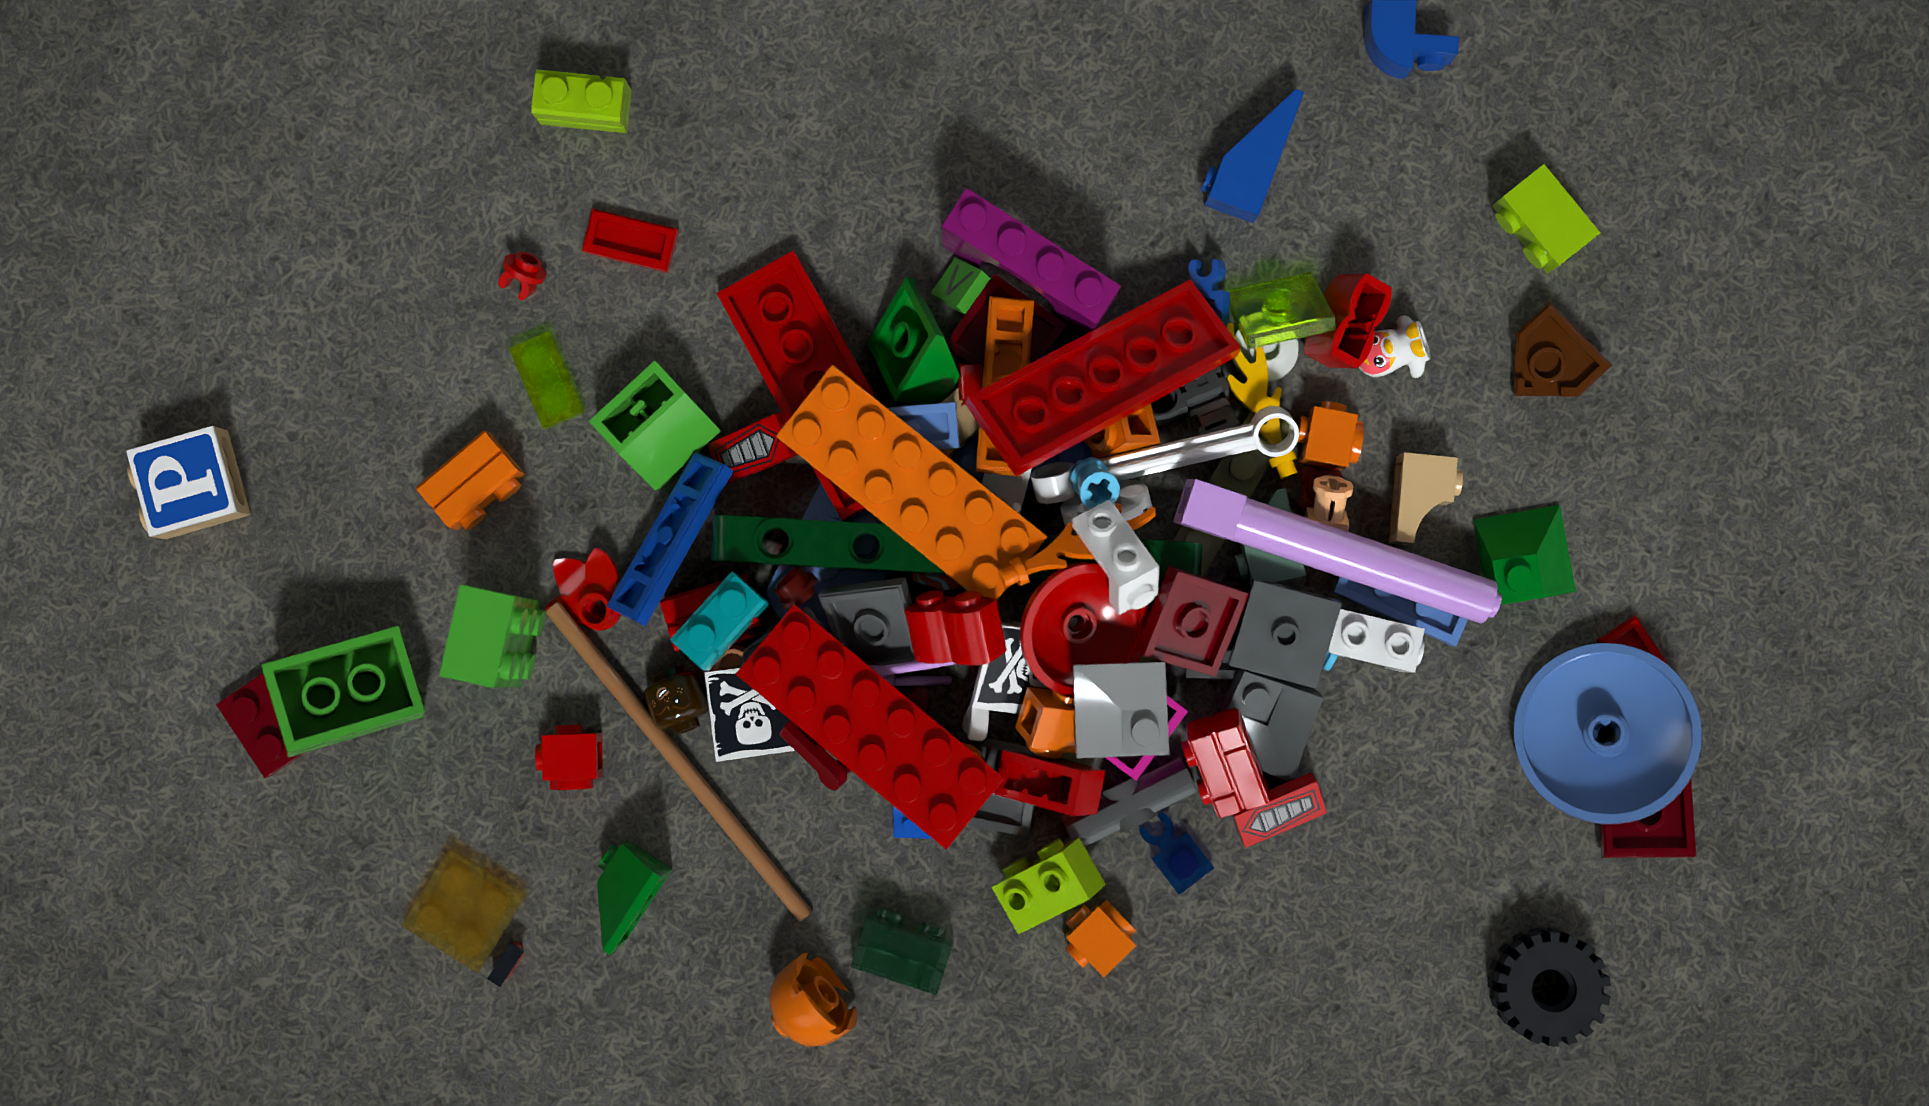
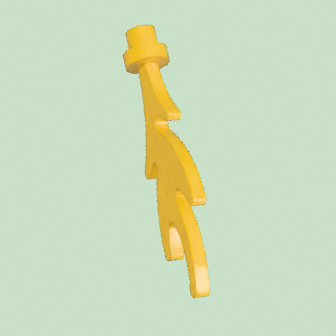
(1254, 396)

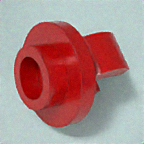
(524, 268)

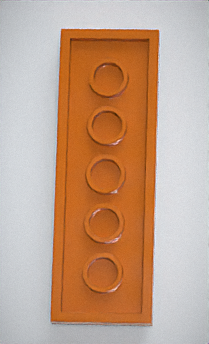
(909, 484)

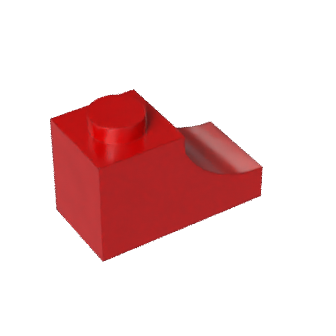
(1050, 783)

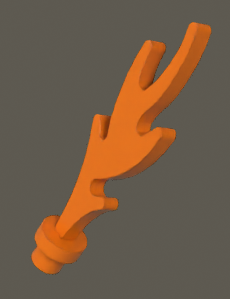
(1063, 545)

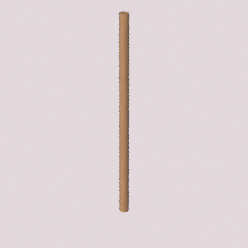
(679, 762)

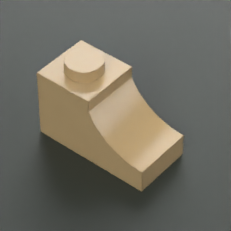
(1420, 485)

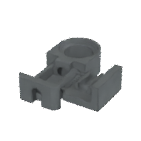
(1204, 401)

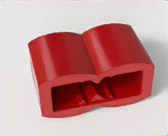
(1358, 307)
(955, 628)

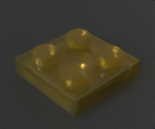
(464, 910)

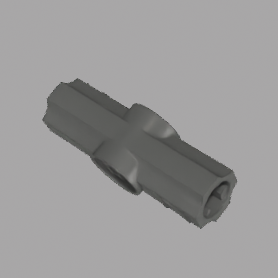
(1132, 802)

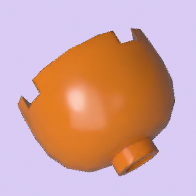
(808, 1005)

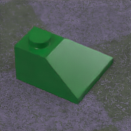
(913, 350)
(1525, 554)
(626, 890)

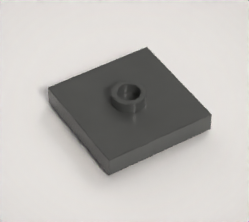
(871, 619)
(1284, 632)

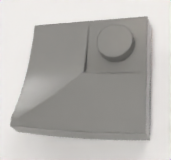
(1120, 710)

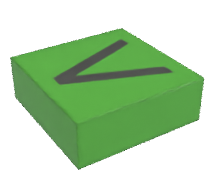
(960, 285)

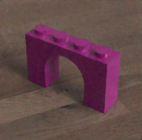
(985, 233)

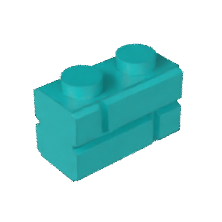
(719, 621)

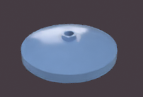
(1615, 690)

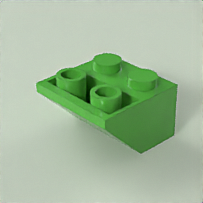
(654, 426)

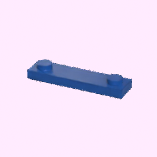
(670, 538)

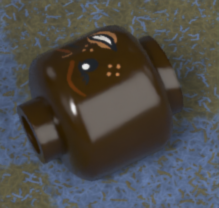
(676, 700)

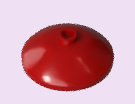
(1095, 639)

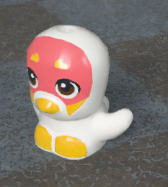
(1398, 348)

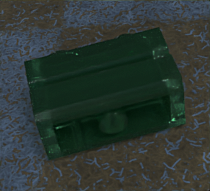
(903, 951)

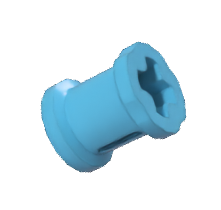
(1097, 472)

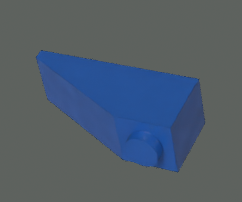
(1248, 168)

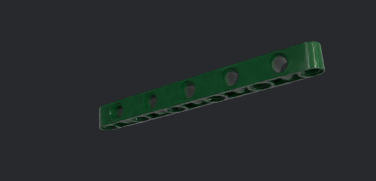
(833, 543)

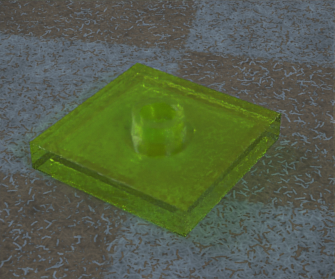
(1280, 310)

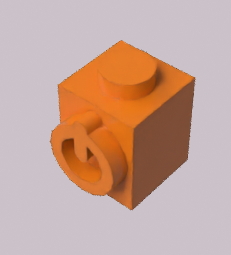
(1126, 435)
(1330, 436)
(1047, 723)
(1099, 936)

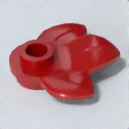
(585, 584)

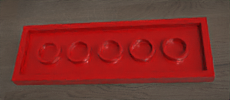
(791, 343)
(1102, 377)
(870, 726)

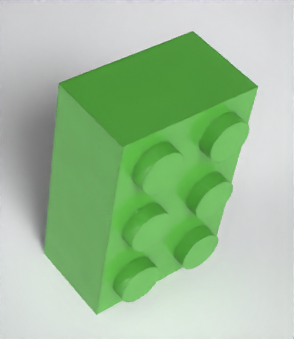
(492, 638)
(343, 691)

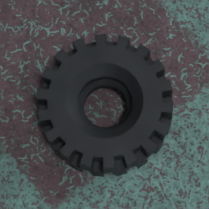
(1514, 986)

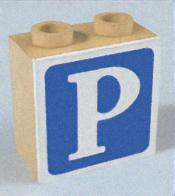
(187, 483)

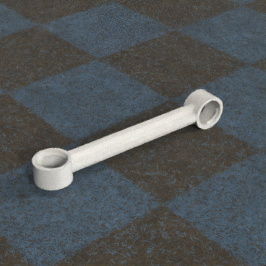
(1053, 484)

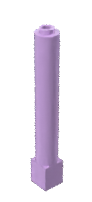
(1336, 551)

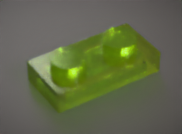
(547, 380)

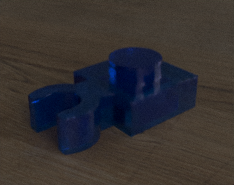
(1179, 857)

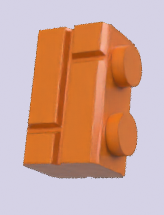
(471, 482)

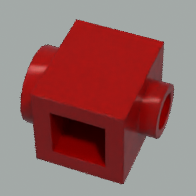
(570, 758)

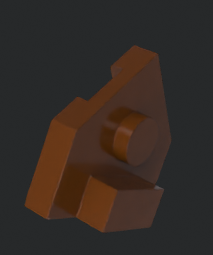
(1554, 357)

